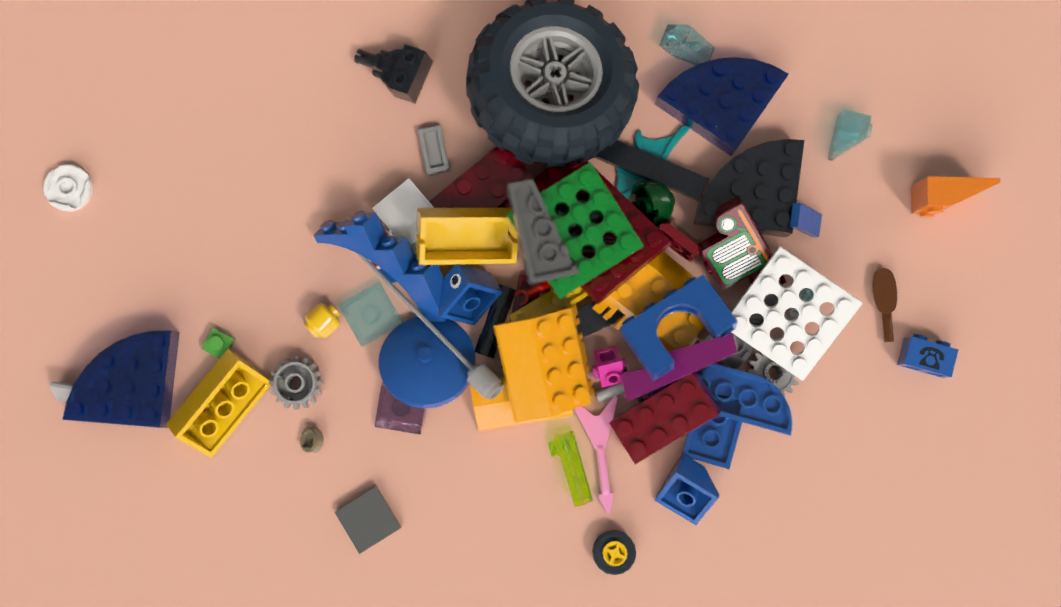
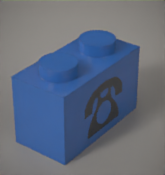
(928, 357)

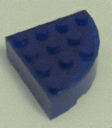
(722, 98)
(128, 382)

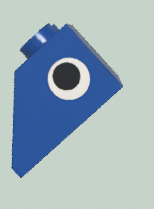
(467, 294)

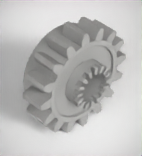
(760, 368)
(283, 383)

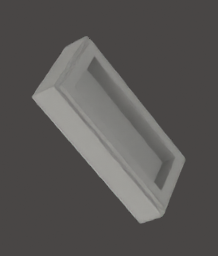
(433, 150)

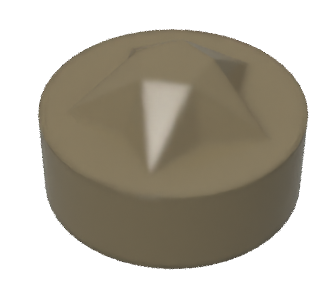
(311, 440)

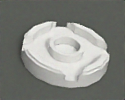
(68, 187)

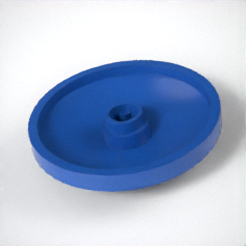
(421, 367)

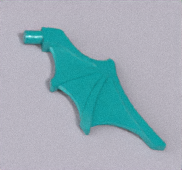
(657, 147)

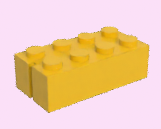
(465, 236)

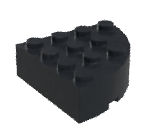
(765, 181)

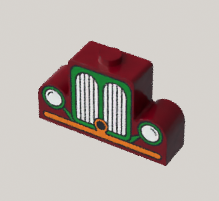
(737, 248)

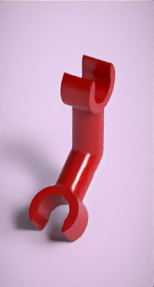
(533, 291)

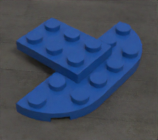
(741, 400)

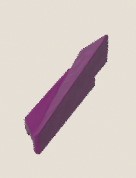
(686, 362)

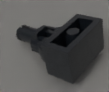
(399, 70)

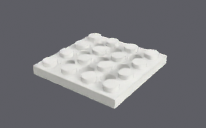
(788, 297)

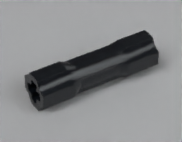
(497, 314)

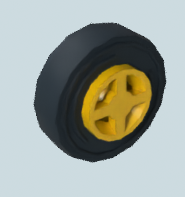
(621, 556)

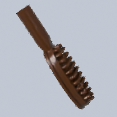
(885, 299)

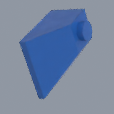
(688, 490)

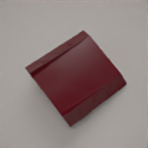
(681, 240)

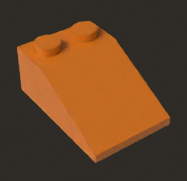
(938, 193)

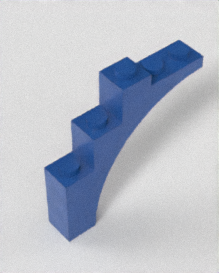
(392, 253)

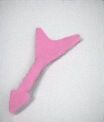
(598, 432)

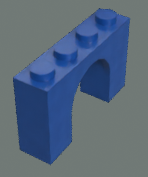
(694, 298)

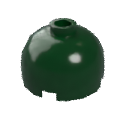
(654, 201)

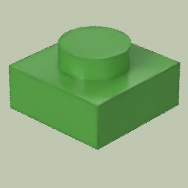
(217, 343)

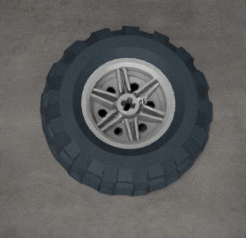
(562, 54)

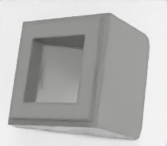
(61, 390)

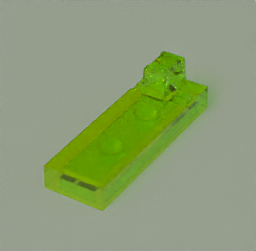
(567, 448)

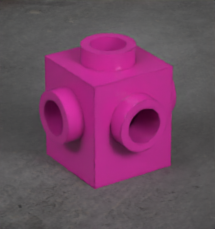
(608, 371)

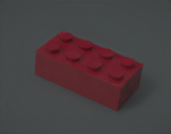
(484, 182)
(665, 417)

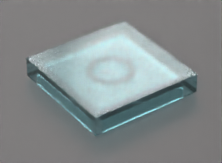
(370, 314)

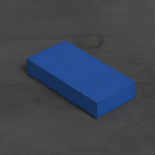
(805, 220)

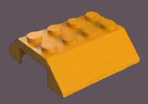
(650, 286)
(545, 364)

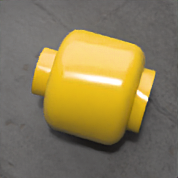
(322, 320)

